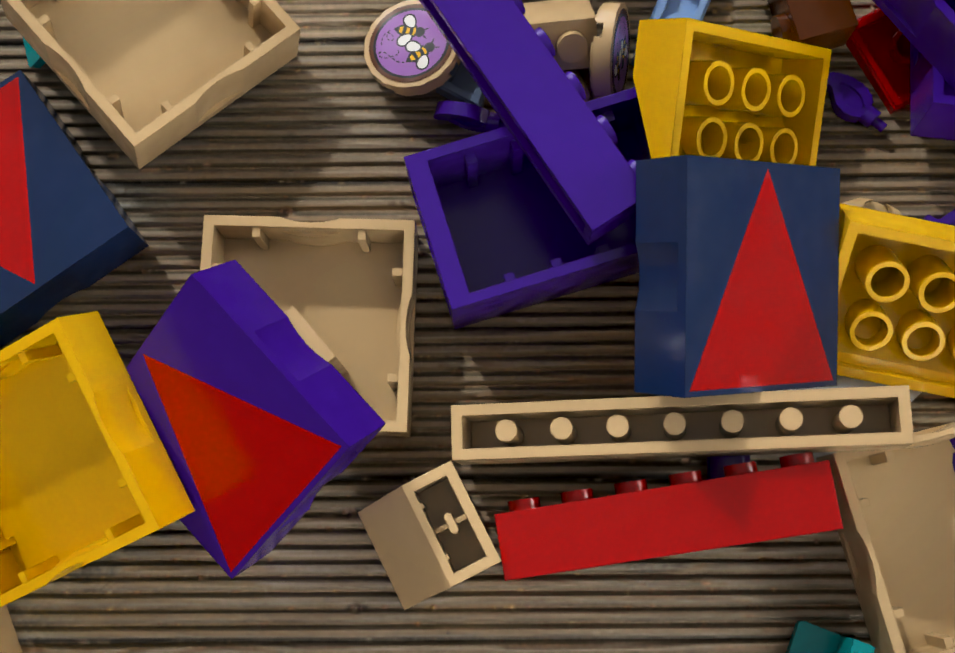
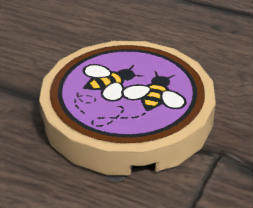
(408, 50)
(610, 50)

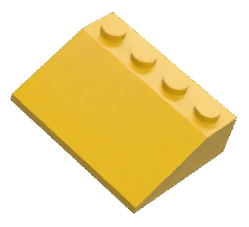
(729, 92)
(896, 300)

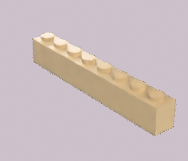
(683, 427)

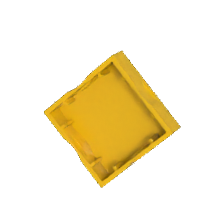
(75, 456)

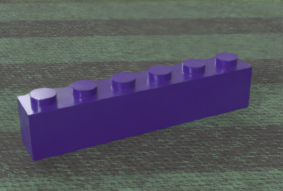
(542, 110)

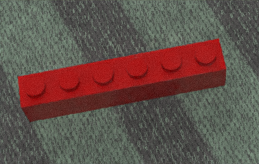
(668, 519)

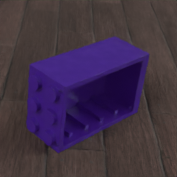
(501, 231)

